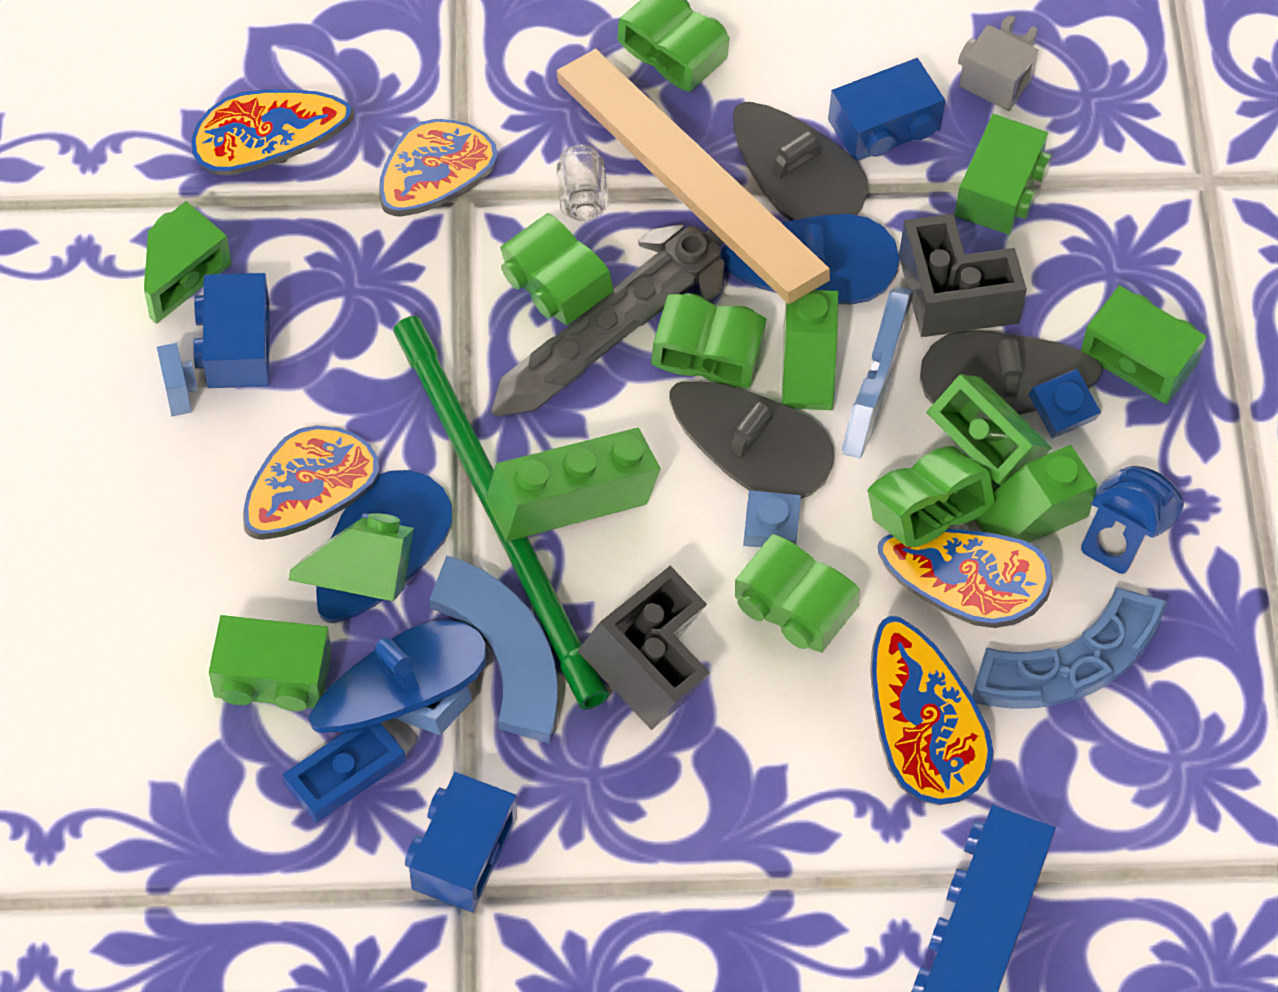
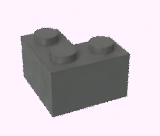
(954, 288)
(641, 652)

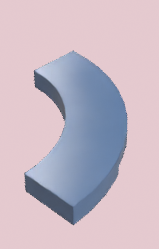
(874, 386)
(514, 639)
(1078, 668)

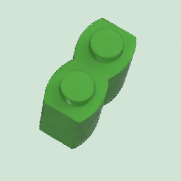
(674, 40)
(555, 270)
(708, 340)
(931, 496)
(796, 593)

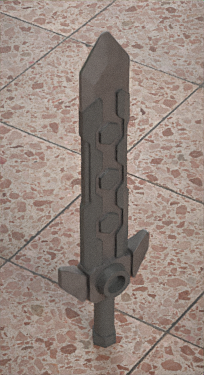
(681, 260)

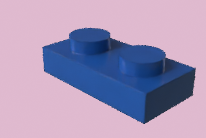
(343, 769)

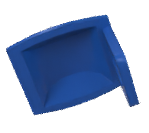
(1141, 502)

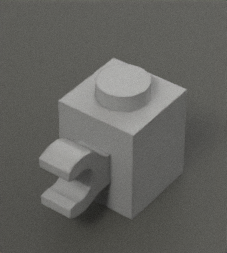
(999, 64)

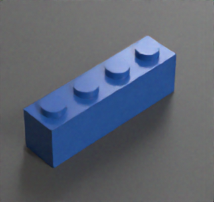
(989, 904)

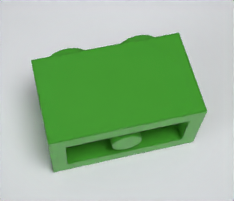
(1002, 174)
(1143, 344)
(987, 427)
(269, 662)

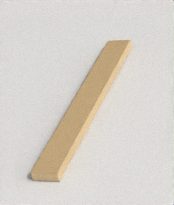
(694, 177)

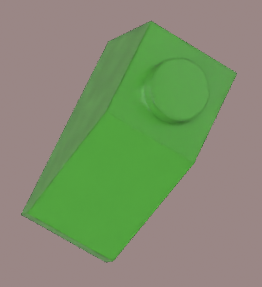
(178, 255)
(810, 351)
(1041, 497)
(361, 560)

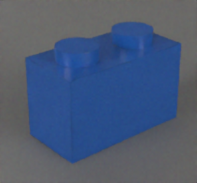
(886, 110)
(234, 330)
(462, 841)

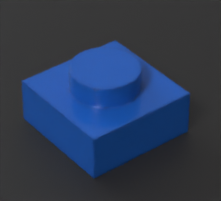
(1064, 403)

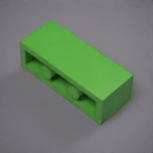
(572, 484)

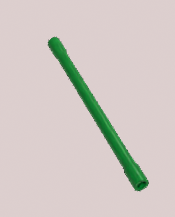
(423, 358)

